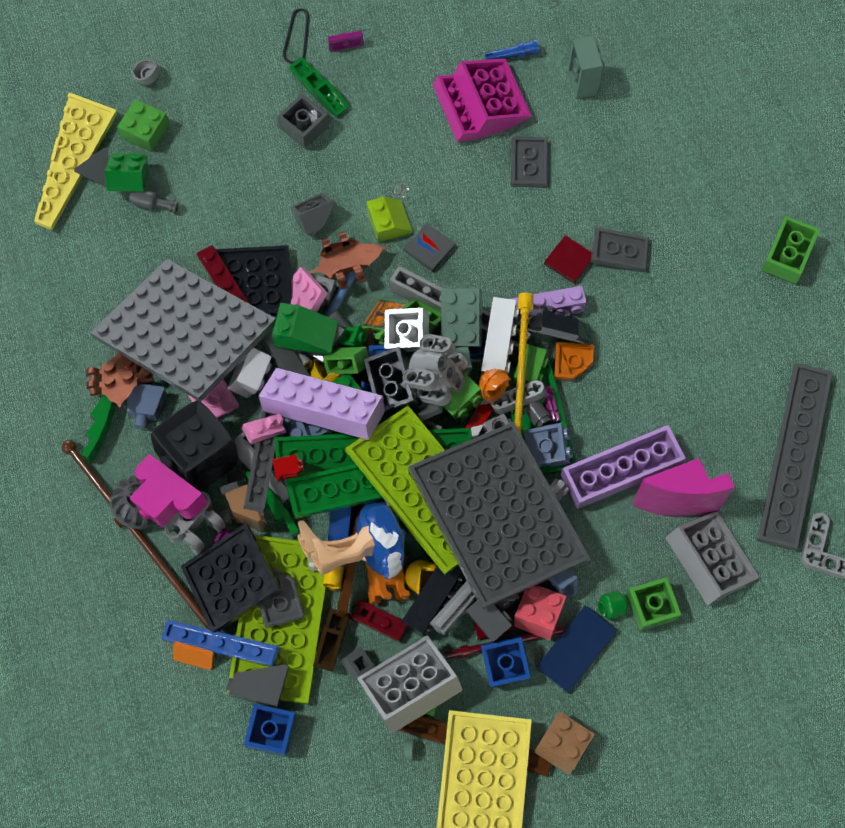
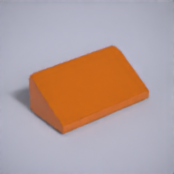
(193, 655)

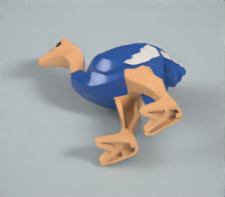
(377, 542)

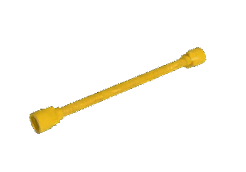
(525, 305)

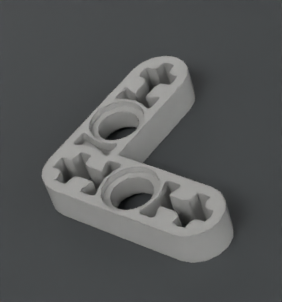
(506, 406)
(817, 550)

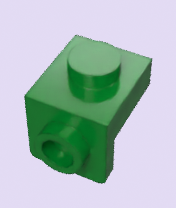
(353, 337)

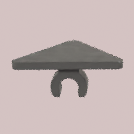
(95, 167)

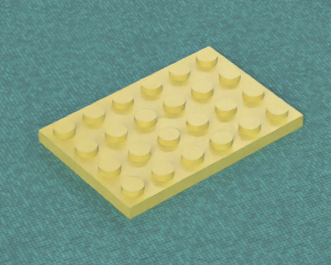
(484, 771)

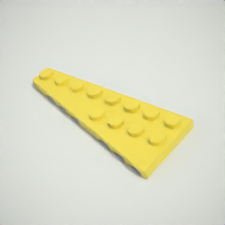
(79, 138)

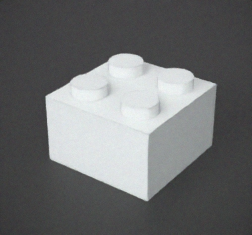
(406, 328)
(249, 373)

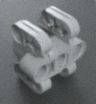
(436, 370)
(187, 527)

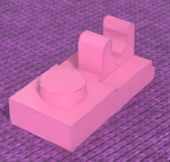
(264, 428)

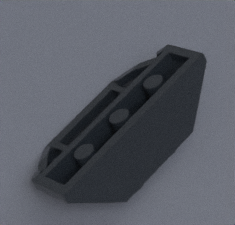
(556, 323)

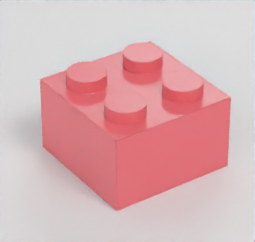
(539, 611)

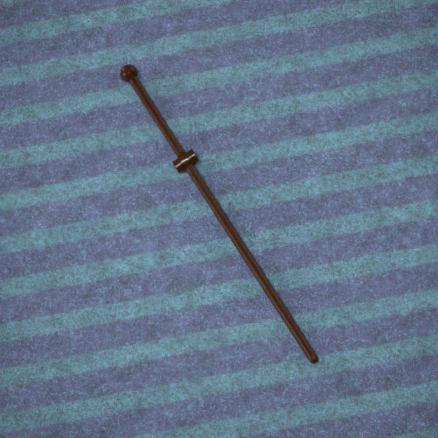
(69, 447)

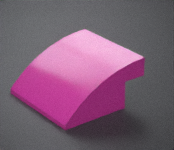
(481, 99)
(683, 491)

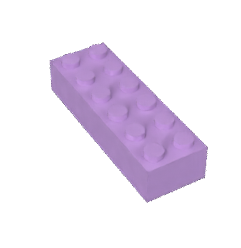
(322, 403)
(622, 466)

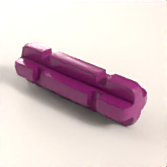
(551, 405)

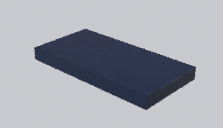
(576, 649)

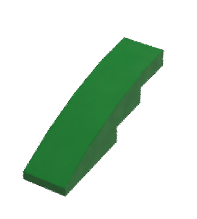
(318, 87)
(102, 417)
(279, 512)

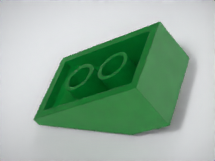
(303, 330)

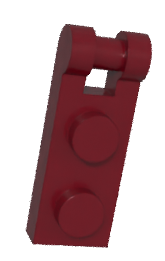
(378, 621)

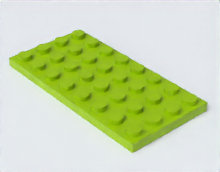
(385, 463)
(297, 638)

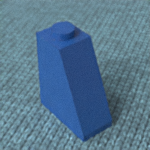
(340, 523)

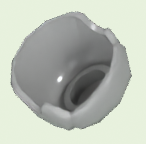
(145, 72)

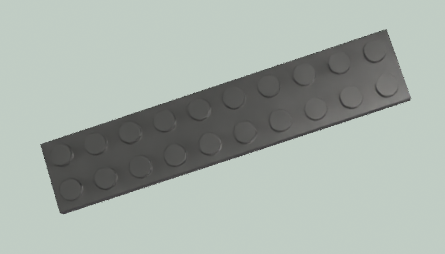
(795, 457)

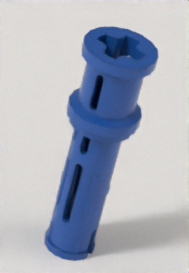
(520, 50)

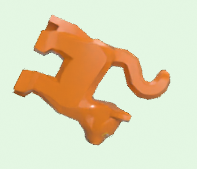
(378, 585)

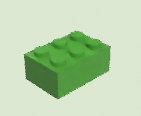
(790, 249)

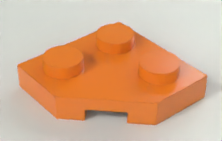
(572, 360)

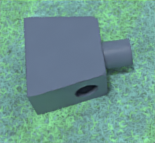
(145, 404)
(564, 584)

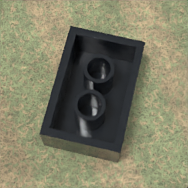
(386, 379)

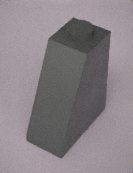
(259, 685)

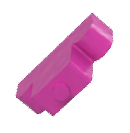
(164, 493)

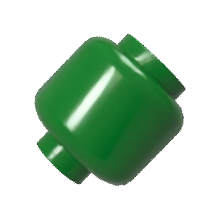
(613, 605)

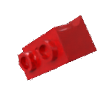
(287, 467)

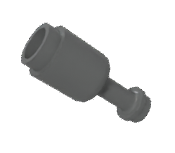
(149, 200)
(537, 413)

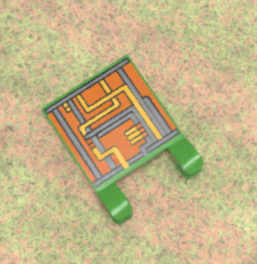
(376, 318)

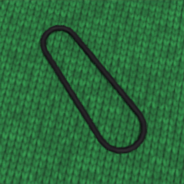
(289, 30)

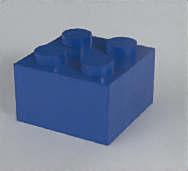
(505, 661)
(270, 730)

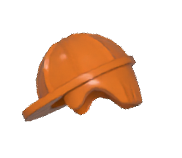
(493, 384)

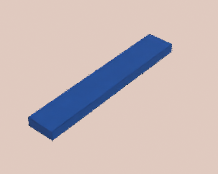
(221, 643)

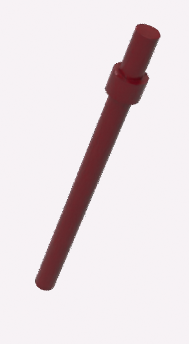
(466, 650)

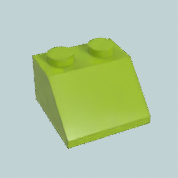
(388, 218)

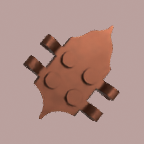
(346, 258)
(117, 377)

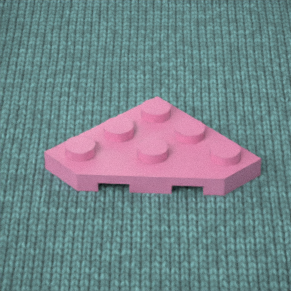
(306, 290)

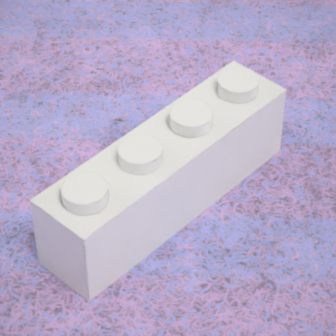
(499, 334)

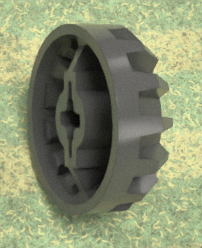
(124, 509)

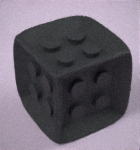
(195, 445)

